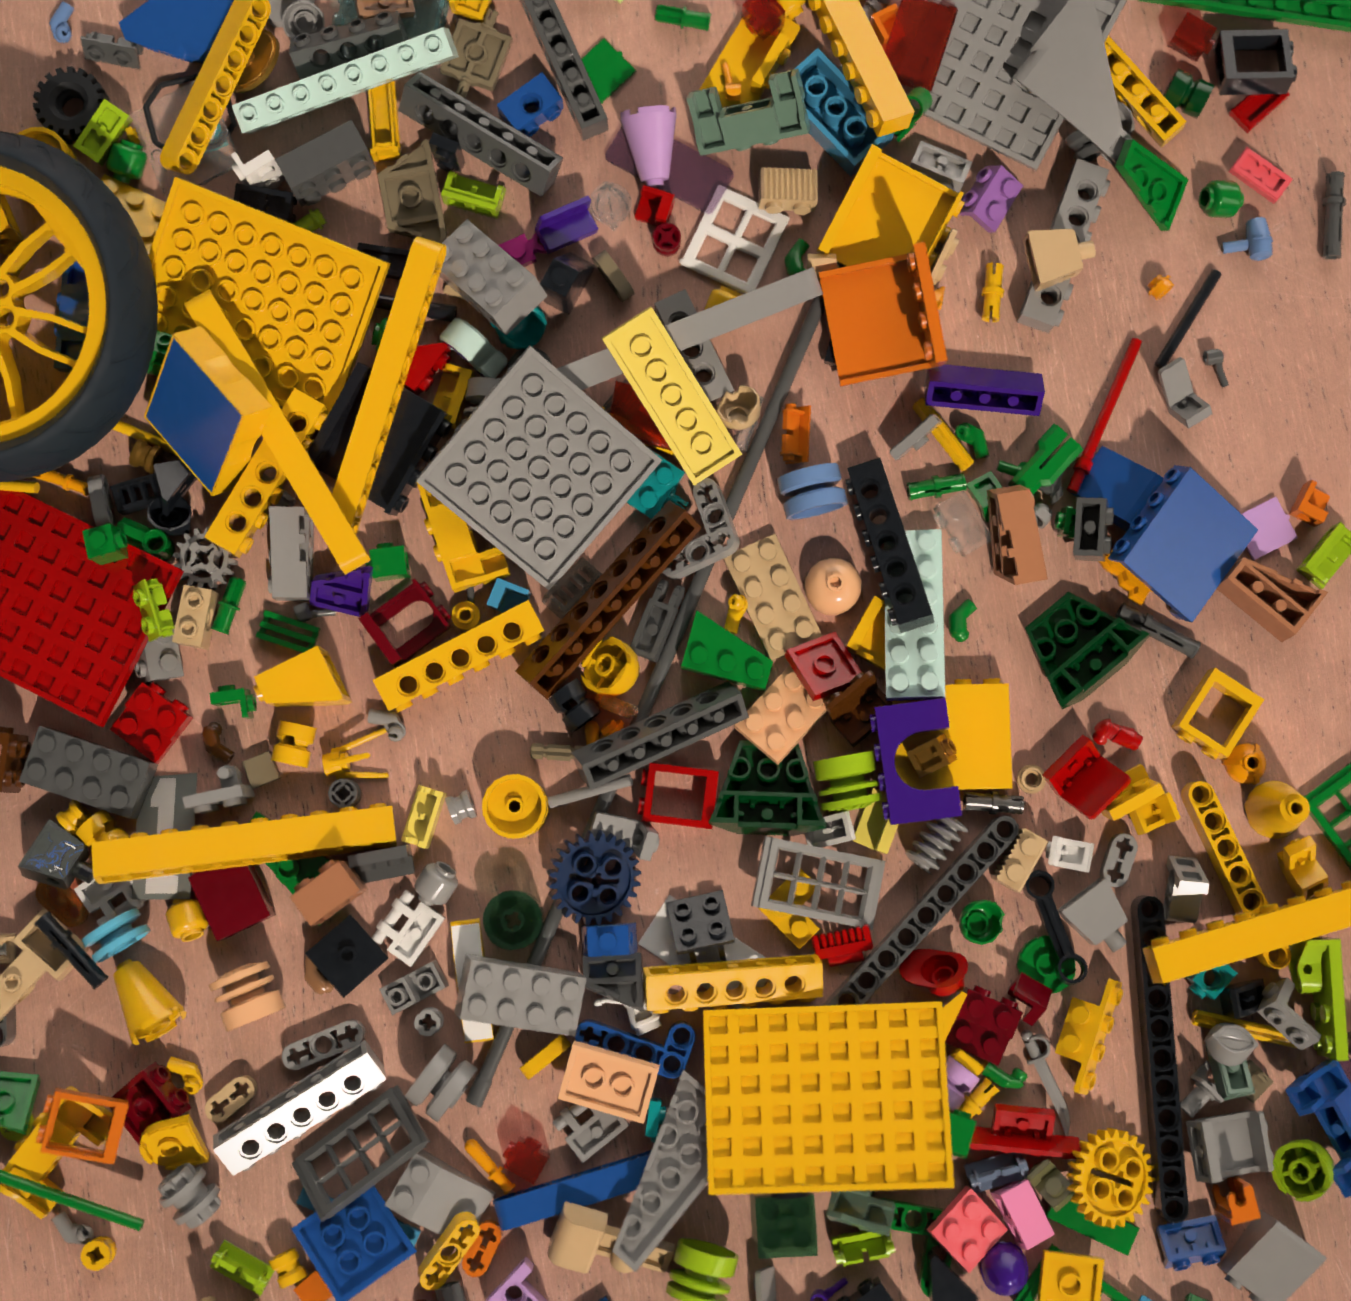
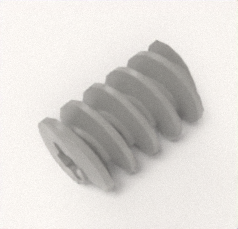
(935, 843)

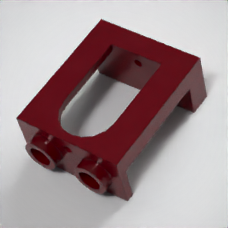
(409, 595)

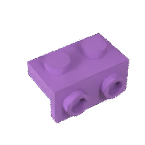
(991, 196)

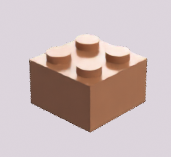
(327, 893)

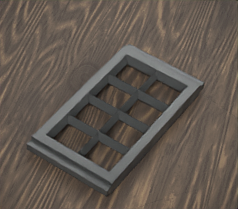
(310, 1179)

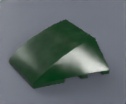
(1081, 647)
(767, 796)

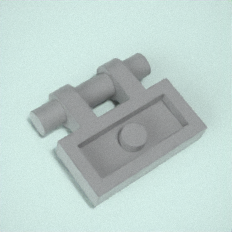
(593, 1133)

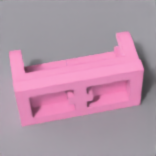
(1022, 1214)

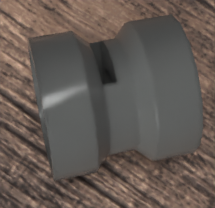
(1082, 147)
(350, 793)

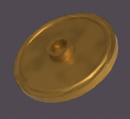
(260, 62)

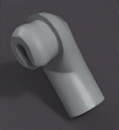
(390, 721)

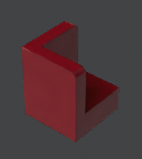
(1032, 994)

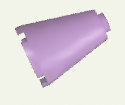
(651, 141)

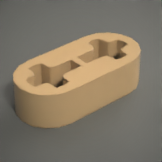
(226, 1093)

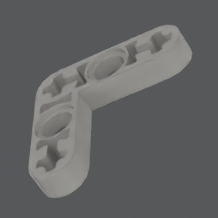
(714, 534)

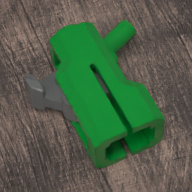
(1039, 470)

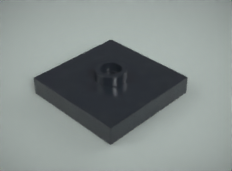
(346, 956)

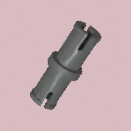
(993, 802)

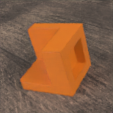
(883, 22)
(1310, 505)

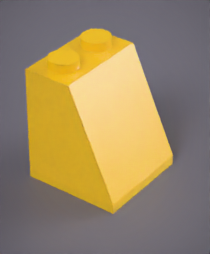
(303, 681)

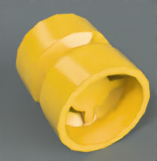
(285, 750)
(99, 826)

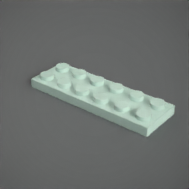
(918, 656)

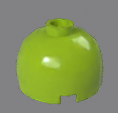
(1303, 1169)

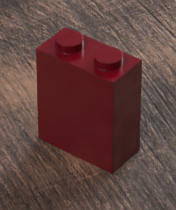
(231, 899)

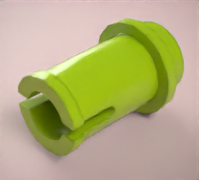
(312, 220)

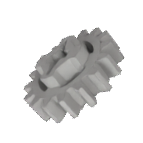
(195, 564)

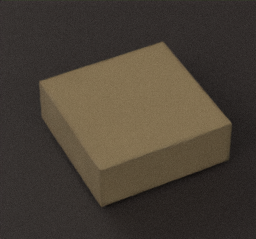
(261, 770)

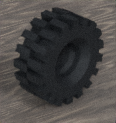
(60, 90)

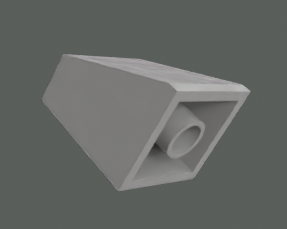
(1270, 1260)

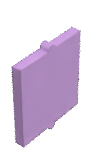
(1272, 527)

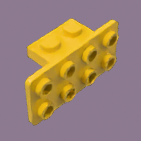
(751, 61)

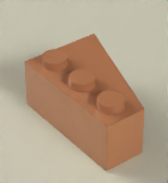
(1015, 535)
(1270, 598)

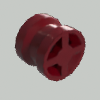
(666, 234)

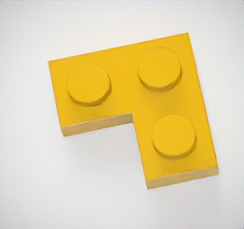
(794, 927)

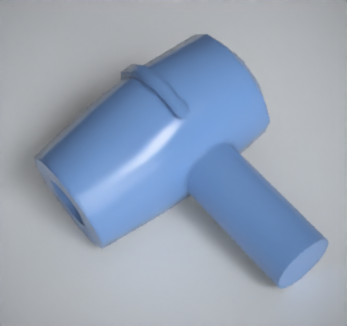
(1257, 240)

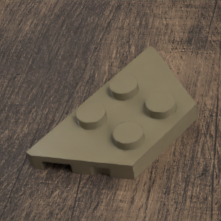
(413, 196)

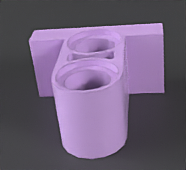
(517, 1278)

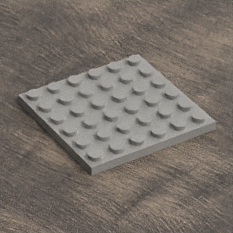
(538, 468)

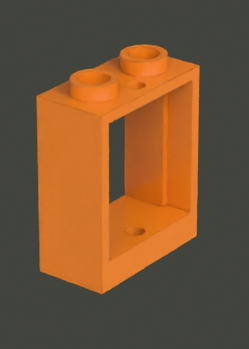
(113, 1136)

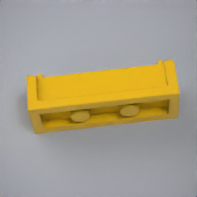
(384, 123)

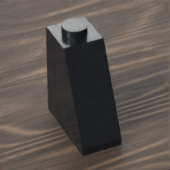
(566, 281)

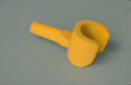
(732, 91)

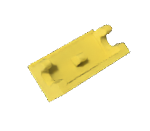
(423, 817)

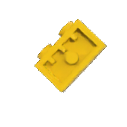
(1135, 795)

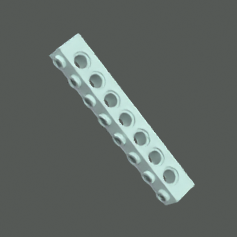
(345, 80)

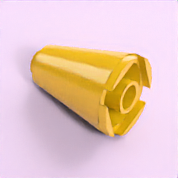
(1276, 809)
(145, 1002)

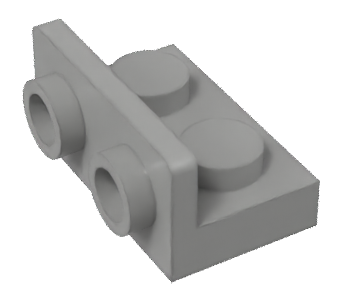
(941, 165)

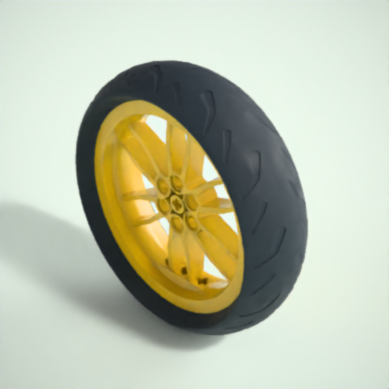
(121, 309)

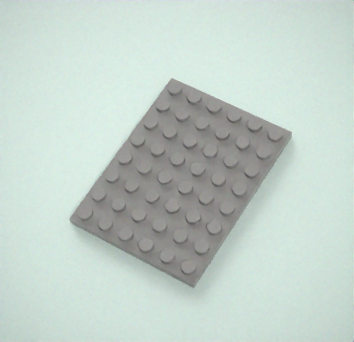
(976, 72)

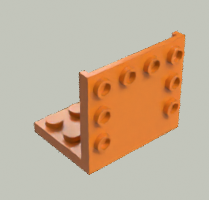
(883, 317)

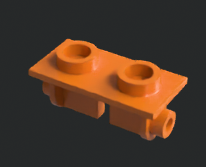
(796, 440)

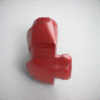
(1116, 733)

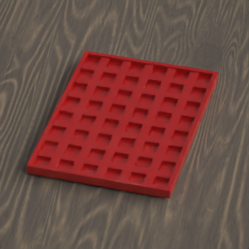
(64, 618)

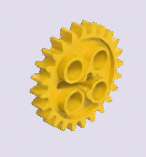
(1118, 1151)

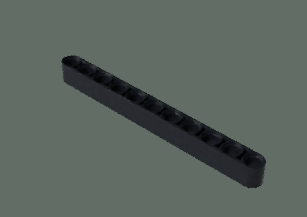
(1154, 1072)

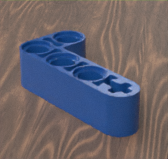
(632, 1043)

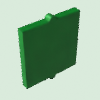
(606, 69)

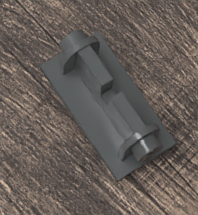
(103, 49)

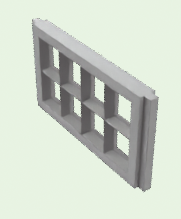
(767, 872)

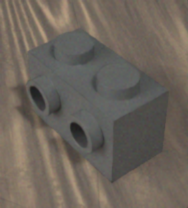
(1091, 529)

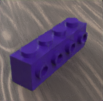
(984, 389)

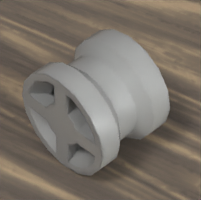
(461, 807)

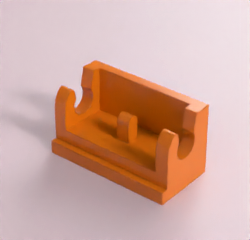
(1239, 1204)

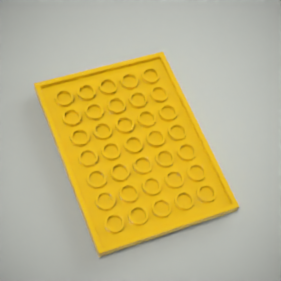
(285, 290)

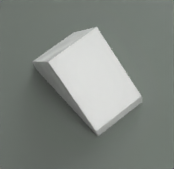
(838, 830)

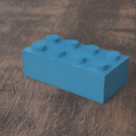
(835, 115)

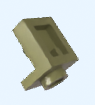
(1050, 1184)

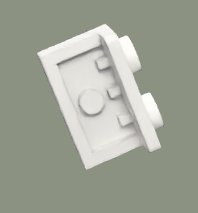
(259, 172)

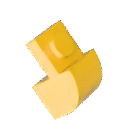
(1301, 867)

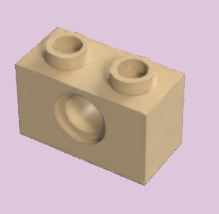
(195, 617)

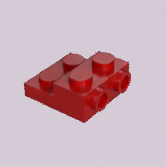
(152, 721)

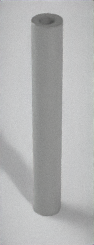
(585, 792)

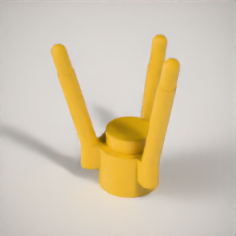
(338, 762)

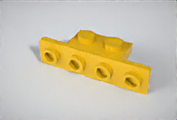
(1085, 1033)

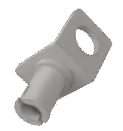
(1201, 1093)

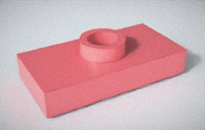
(1260, 175)

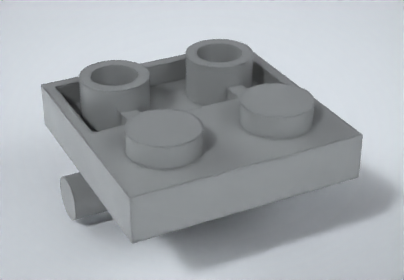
(231, 794)

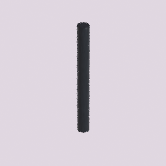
(1188, 319)

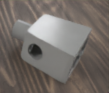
(1096, 915)

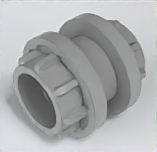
(189, 1195)

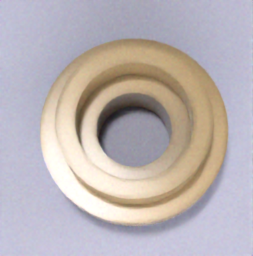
(1037, 772)

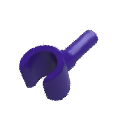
(826, 1294)

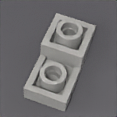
(414, 987)

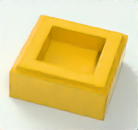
(967, 1061)

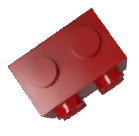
(1086, 778)

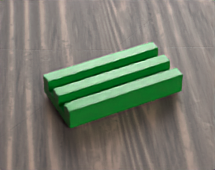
(264, 625)

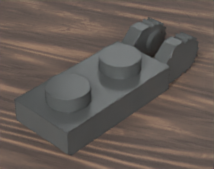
(656, 622)

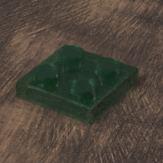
(786, 1227)

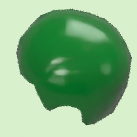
(981, 921)

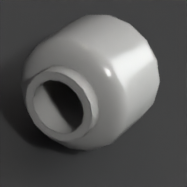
(436, 883)

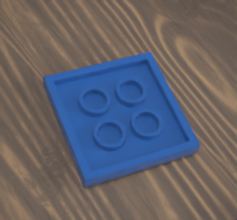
(355, 1244)

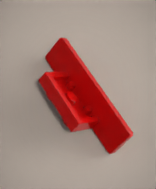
(1025, 1132)

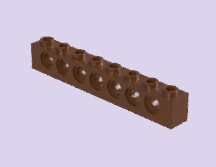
(608, 599)

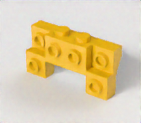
(459, 549)
(28, 1162)

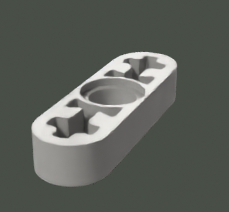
(306, 1059)

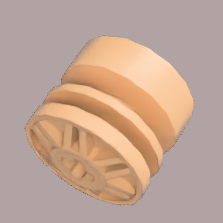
(246, 995)

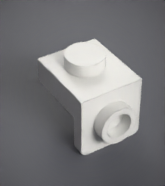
(1069, 854)

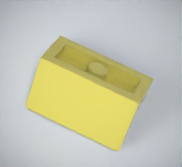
(873, 829)

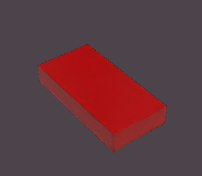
(1255, 108)

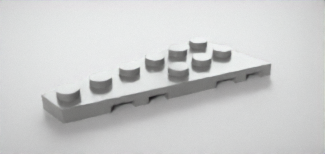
(671, 1177)

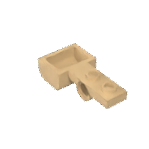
(31, 964)
(584, 1233)

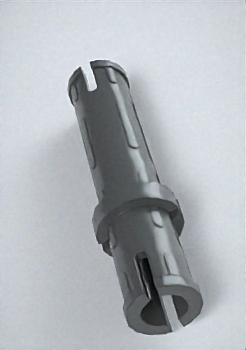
(1333, 222)
(1158, 630)

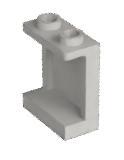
(1229, 1145)

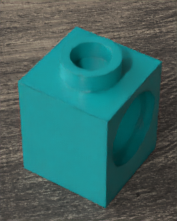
(1223, 976)

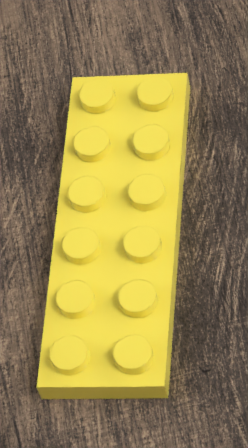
(671, 395)

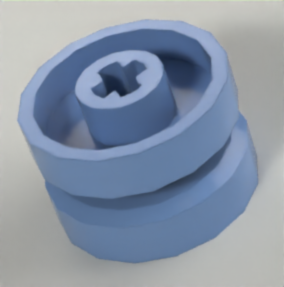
(812, 491)

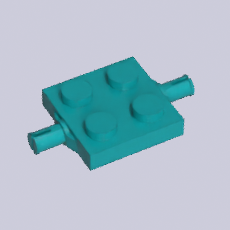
(658, 489)

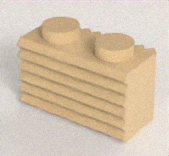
(787, 190)
(1019, 860)

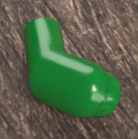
(793, 259)
(958, 622)

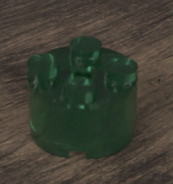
(497, 924)

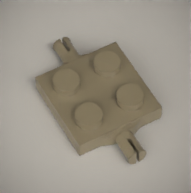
(480, 53)

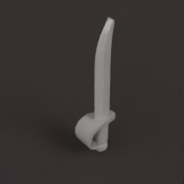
(1045, 1074)

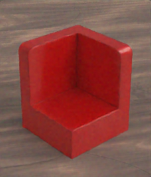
(654, 206)

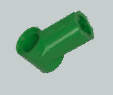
(145, 538)

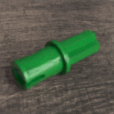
(682, 17)
(229, 605)

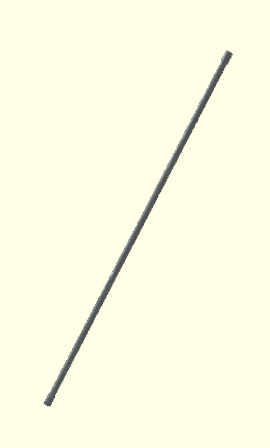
(484, 1079)

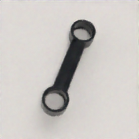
(1055, 928)

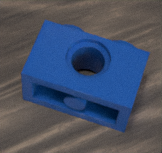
(535, 92)

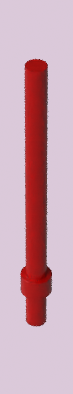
(1084, 463)

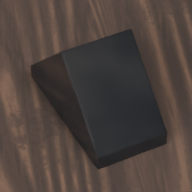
(171, 483)
(1241, 998)
(945, 1283)

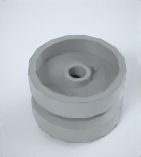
(441, 1083)

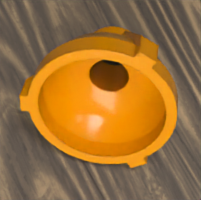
(1237, 766)

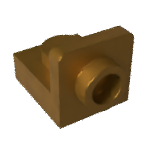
(932, 755)

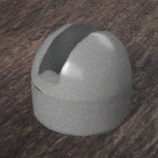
(1043, 514)

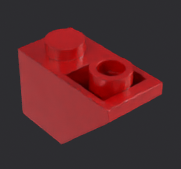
(425, 364)

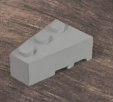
(290, 553)

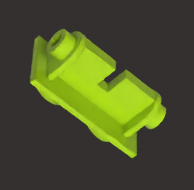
(148, 596)
(849, 1247)
(242, 1267)

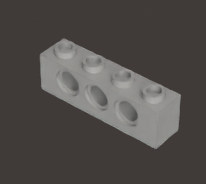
(676, 308)

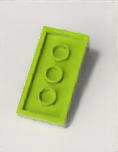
(1322, 974)

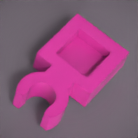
(523, 249)

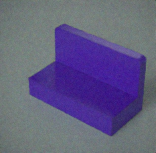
(566, 225)

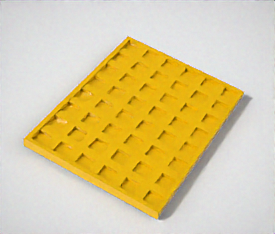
(827, 1099)

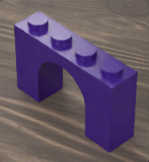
(893, 726)

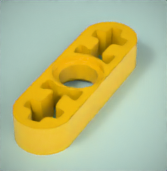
(449, 1237)

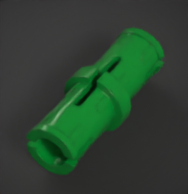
(936, 486)

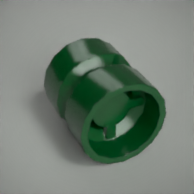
(1188, 93)

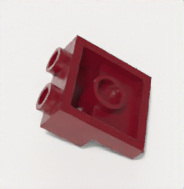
(984, 1025)
(151, 1099)

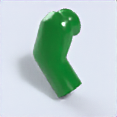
(974, 437)
(1003, 1079)

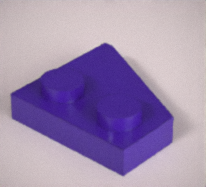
(343, 592)

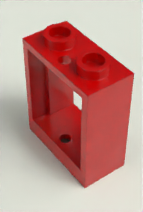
(648, 780)

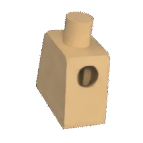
(1055, 256)

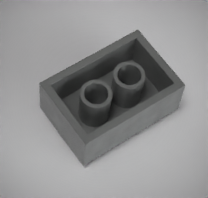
(326, 164)

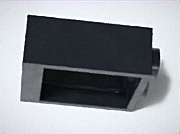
(1253, 83)

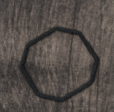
(170, 83)

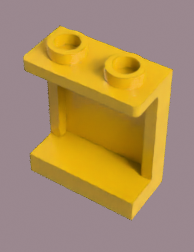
(869, 635)

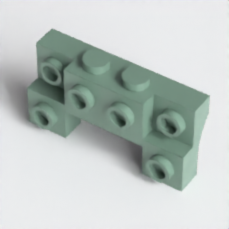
(750, 122)
(861, 1210)

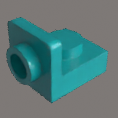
(655, 1116)

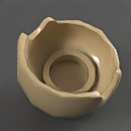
(740, 408)

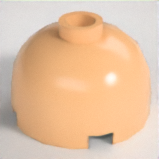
(832, 586)

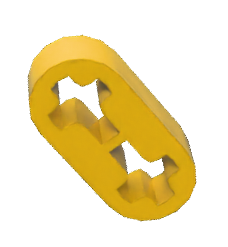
(545, 1056)

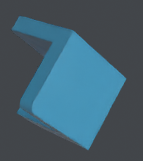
(506, 595)

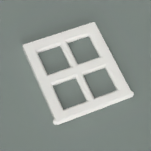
(735, 242)

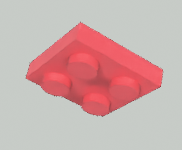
(967, 1229)

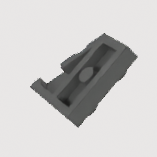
(616, 978)

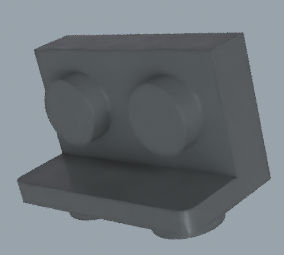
(383, 863)

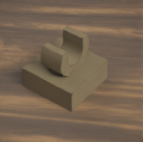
(1259, 1079)

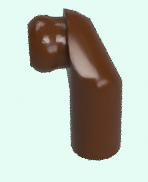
(213, 745)

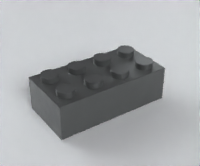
(88, 772)

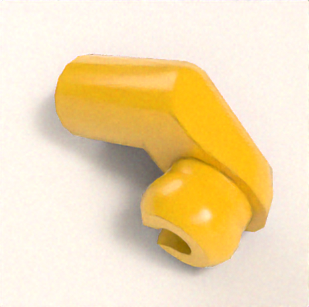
(736, 609)
(189, 1072)

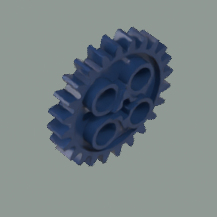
(588, 902)

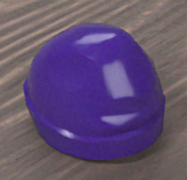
(1004, 1269)

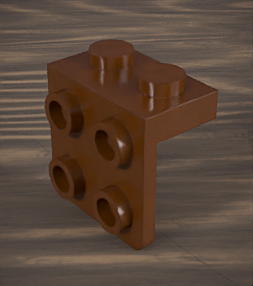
(852, 708)
(12, 759)

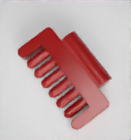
(843, 952)

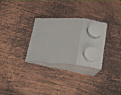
(436, 1192)

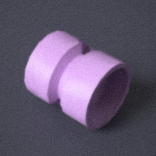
(959, 1081)

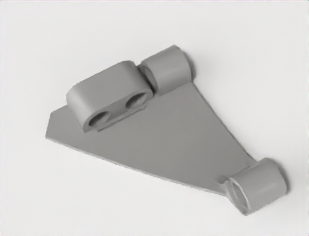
(1074, 77)

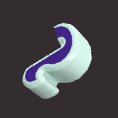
(474, 348)

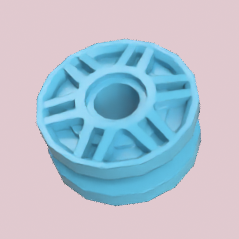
(116, 935)

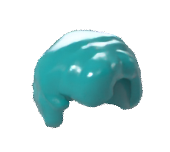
(526, 333)

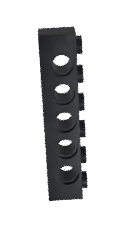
(917, 611)

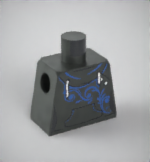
(56, 858)

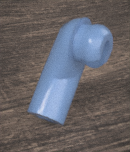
(59, 24)

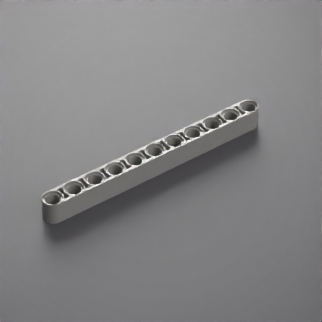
(708, 323)

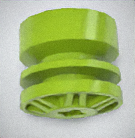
(847, 781)
(703, 1267)

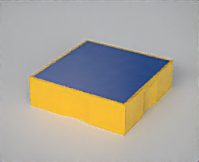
(206, 410)

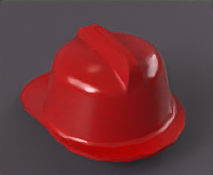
(936, 970)

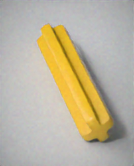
(945, 437)

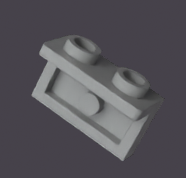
(159, 661)

